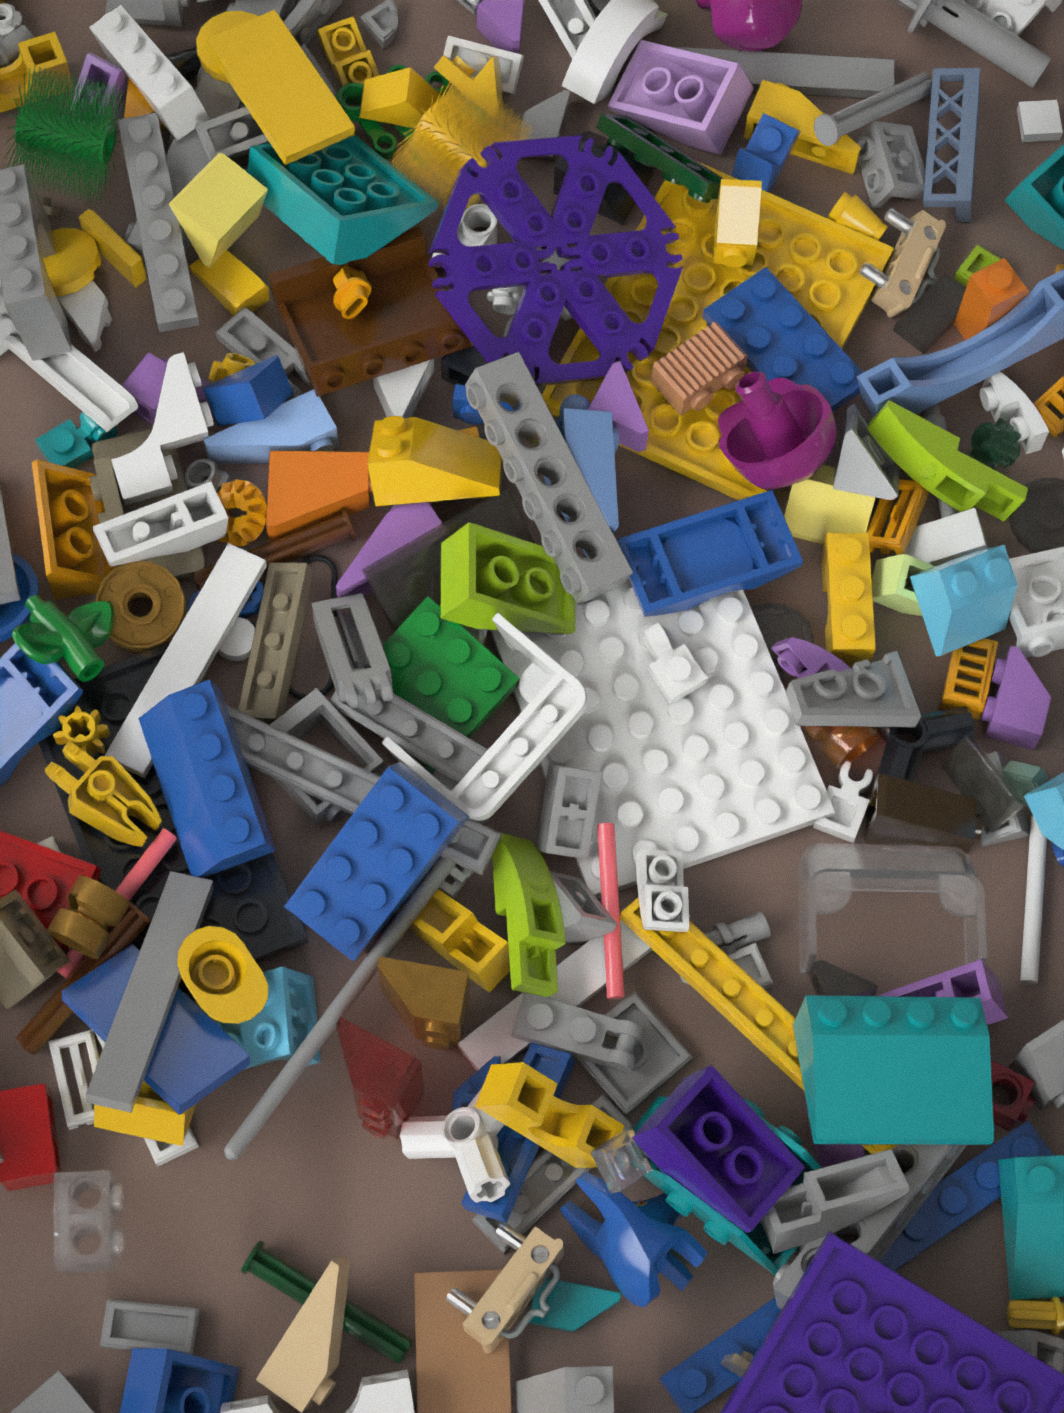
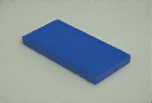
(192, 1051)

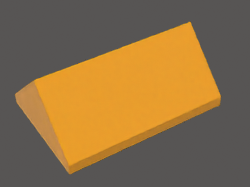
(66, 520)

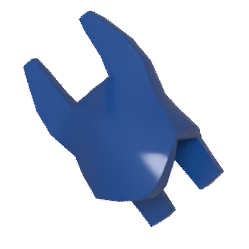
(634, 1240)

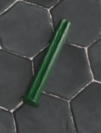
(300, 1285)

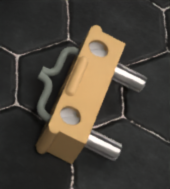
(908, 262)
(512, 1288)

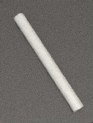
(1033, 906)

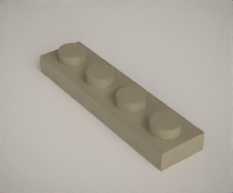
(276, 641)

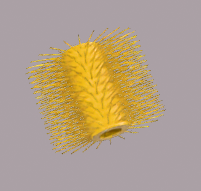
(455, 137)

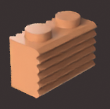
(699, 369)

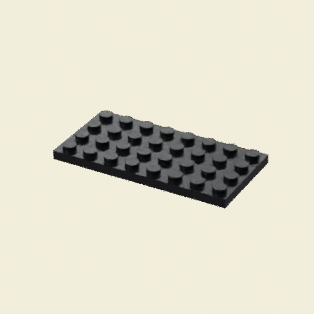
(244, 897)

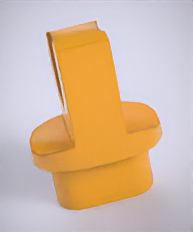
(351, 291)

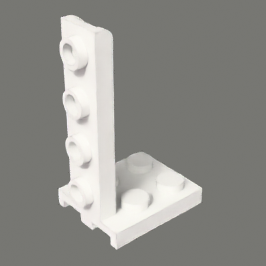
(73, 376)

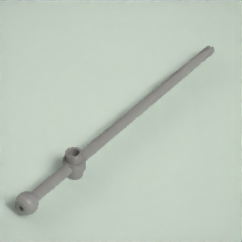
(338, 1008)

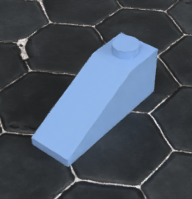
(293, 426)

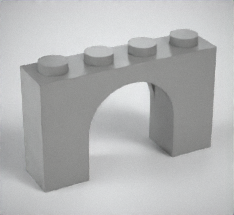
(23, 275)

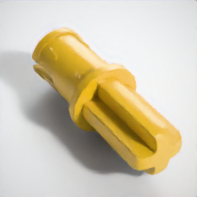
(1036, 1314)

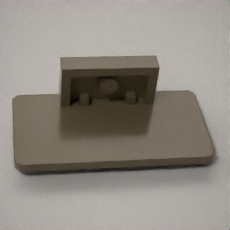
(106, 488)

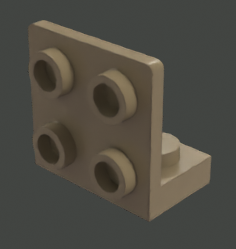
(26, 951)

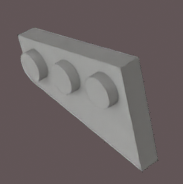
(861, 696)

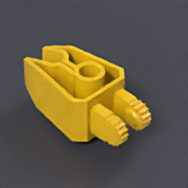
(105, 796)

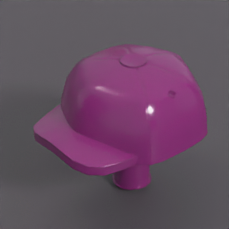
(752, 23)
(777, 431)

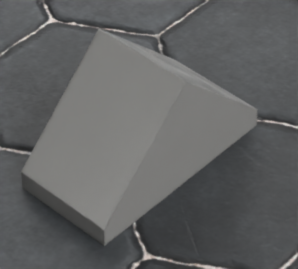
(581, 911)

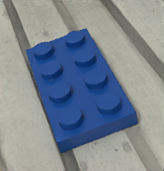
(784, 338)

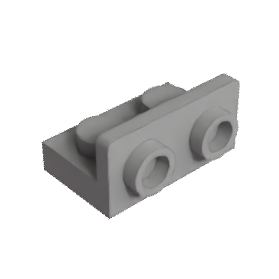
(890, 163)

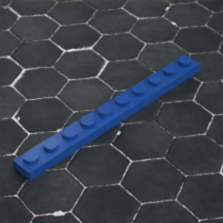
(948, 1206)

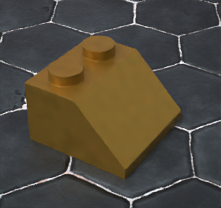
(427, 999)

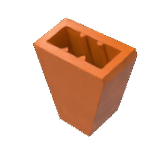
(988, 298)
(314, 488)

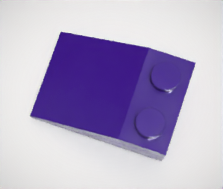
(719, 1149)

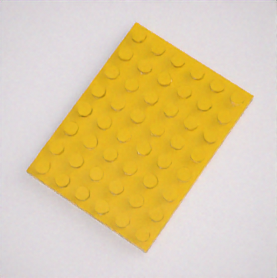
(801, 248)

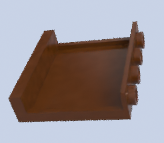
(392, 332)

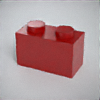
(28, 1137)

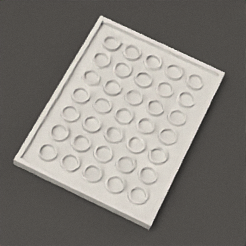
(689, 773)

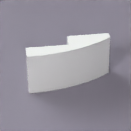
(1010, 403)
(662, 890)

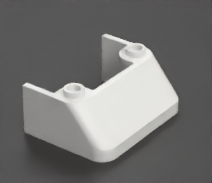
(553, 707)

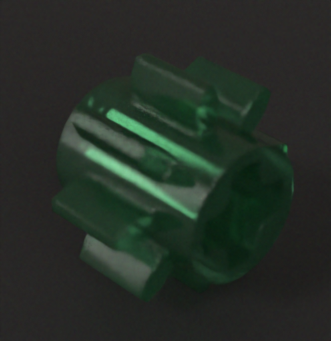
(995, 444)

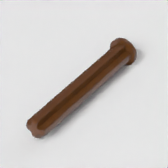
(295, 544)
(55, 1011)

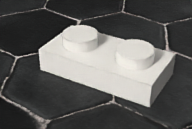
(478, 55)

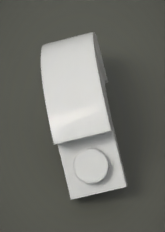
(609, 45)

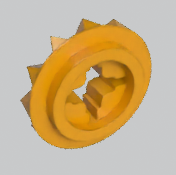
(248, 498)

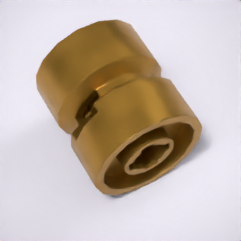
(87, 918)

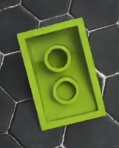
(503, 575)

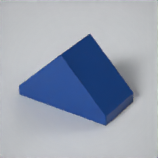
(249, 393)

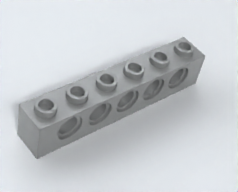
(511, 382)
(884, 1226)

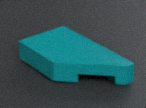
(572, 1305)

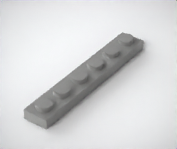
(157, 223)

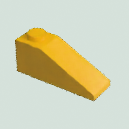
(800, 113)

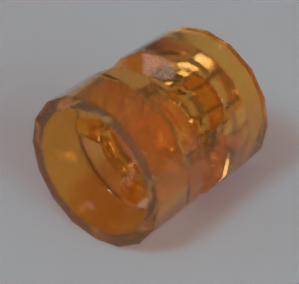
(843, 742)

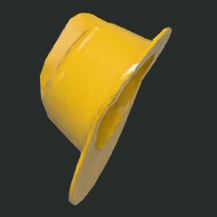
(222, 975)

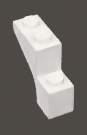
(177, 423)

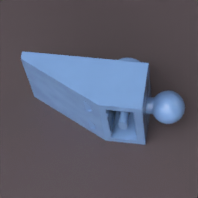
(593, 446)

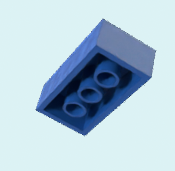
(376, 861)

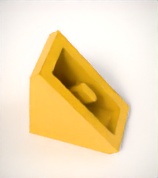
(397, 98)

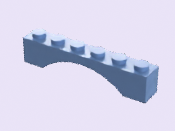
(931, 378)

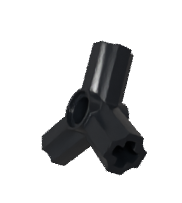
(933, 733)

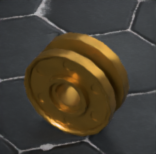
(147, 581)

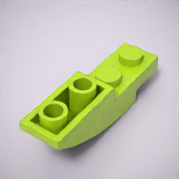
(935, 463)
(533, 914)

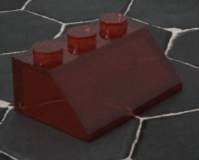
(381, 1079)

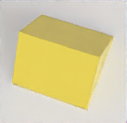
(218, 207)
(819, 509)

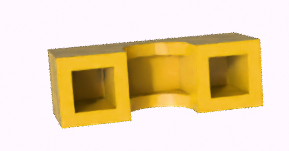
(39, 51)
(850, 599)
(526, 1104)

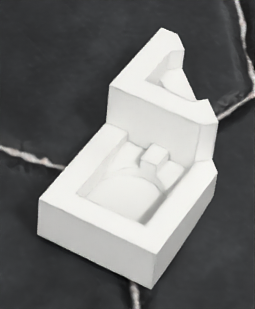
(88, 312)

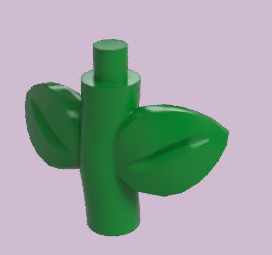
(70, 636)

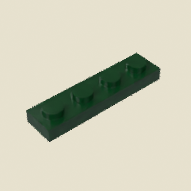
(658, 153)

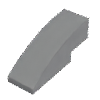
(833, 1199)

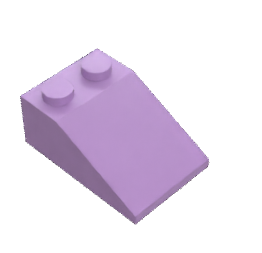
(683, 95)

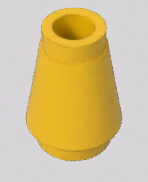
(857, 216)

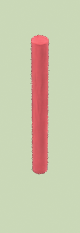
(131, 884)
(610, 902)

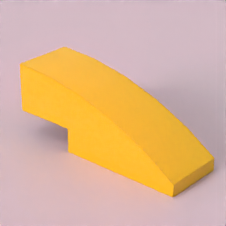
(462, 940)

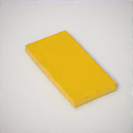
(280, 87)

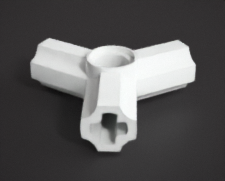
(462, 1135)

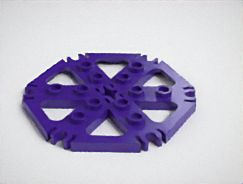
(545, 286)

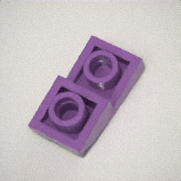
(805, 659)

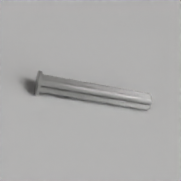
(831, 127)

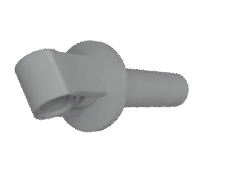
(980, 35)

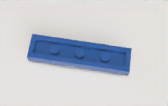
(515, 1149)

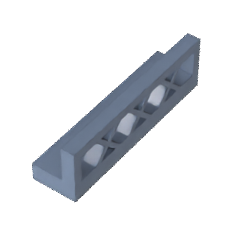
(965, 146)

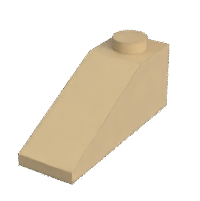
(311, 1346)

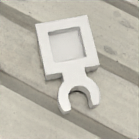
(847, 805)

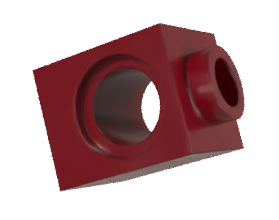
(1018, 1089)

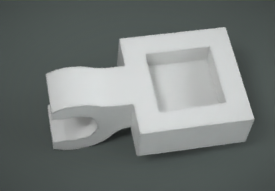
(672, 670)

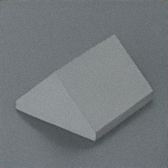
(862, 463)

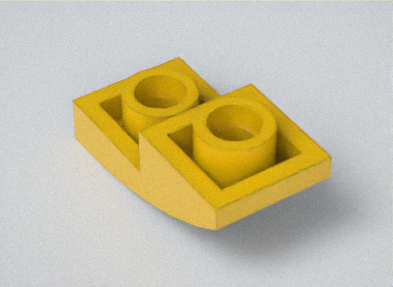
(347, 52)

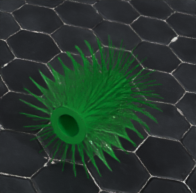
(65, 134)

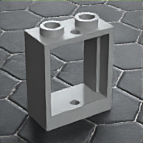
(302, 719)

